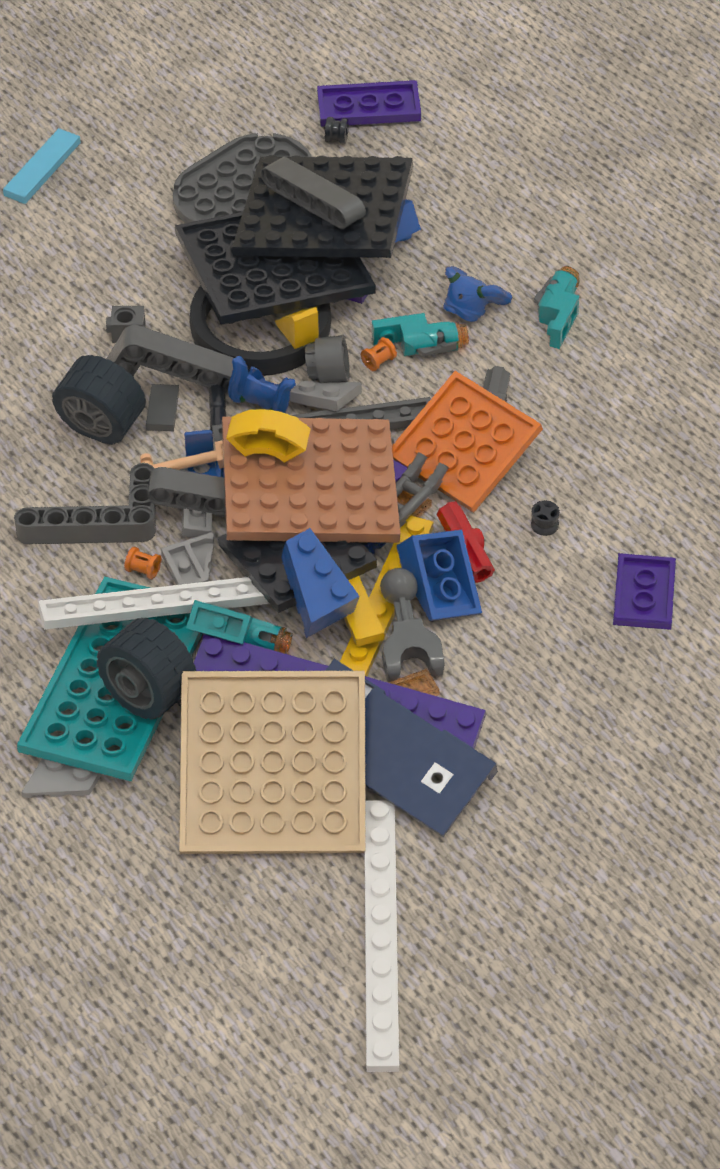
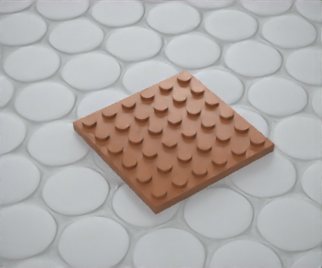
(335, 487)

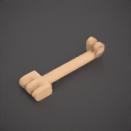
(189, 461)

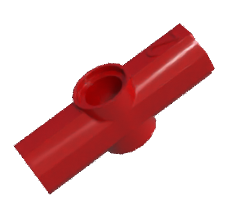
(454, 519)

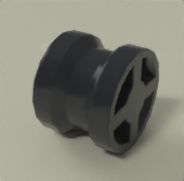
(336, 130)
(550, 513)

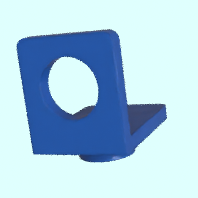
(200, 442)

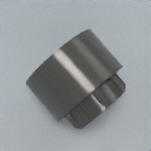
(328, 359)

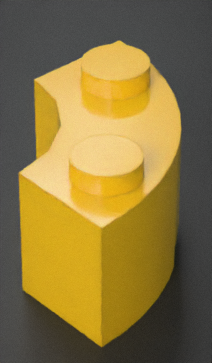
(268, 433)

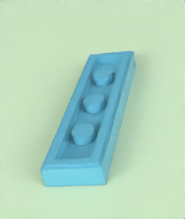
(41, 166)

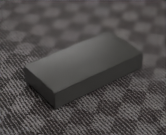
(162, 407)

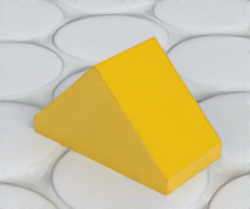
(300, 327)

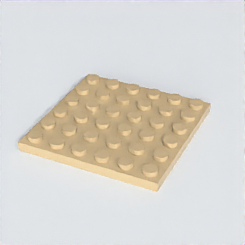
(272, 762)

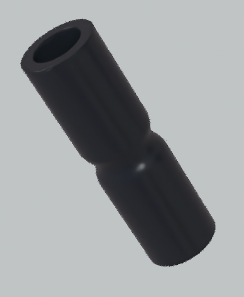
(217, 404)

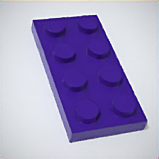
(370, 102)

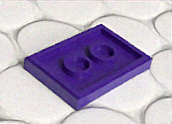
(644, 591)

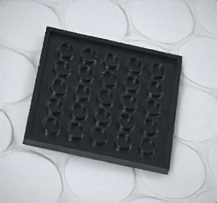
(283, 228)
(264, 285)

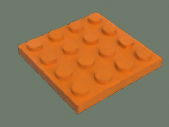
(470, 435)

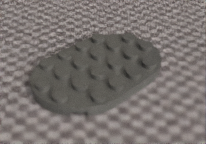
(223, 178)

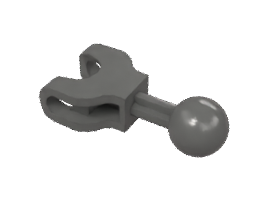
(408, 635)

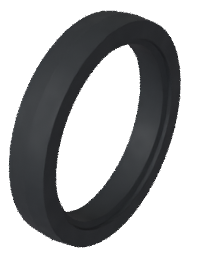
(267, 362)

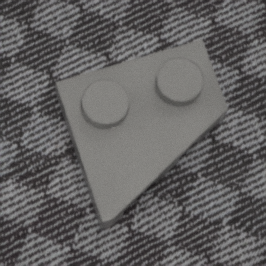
(325, 395)
(190, 559)
(59, 780)

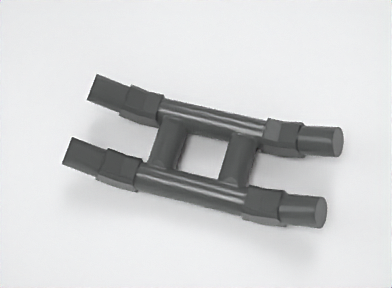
(420, 493)

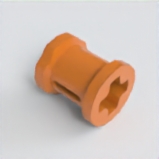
(378, 354)
(142, 562)

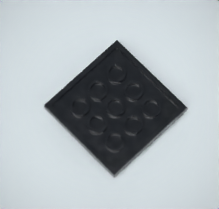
(265, 568)

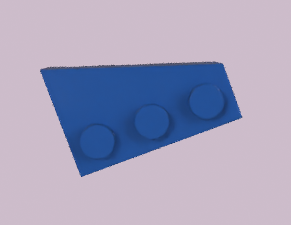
(317, 583)

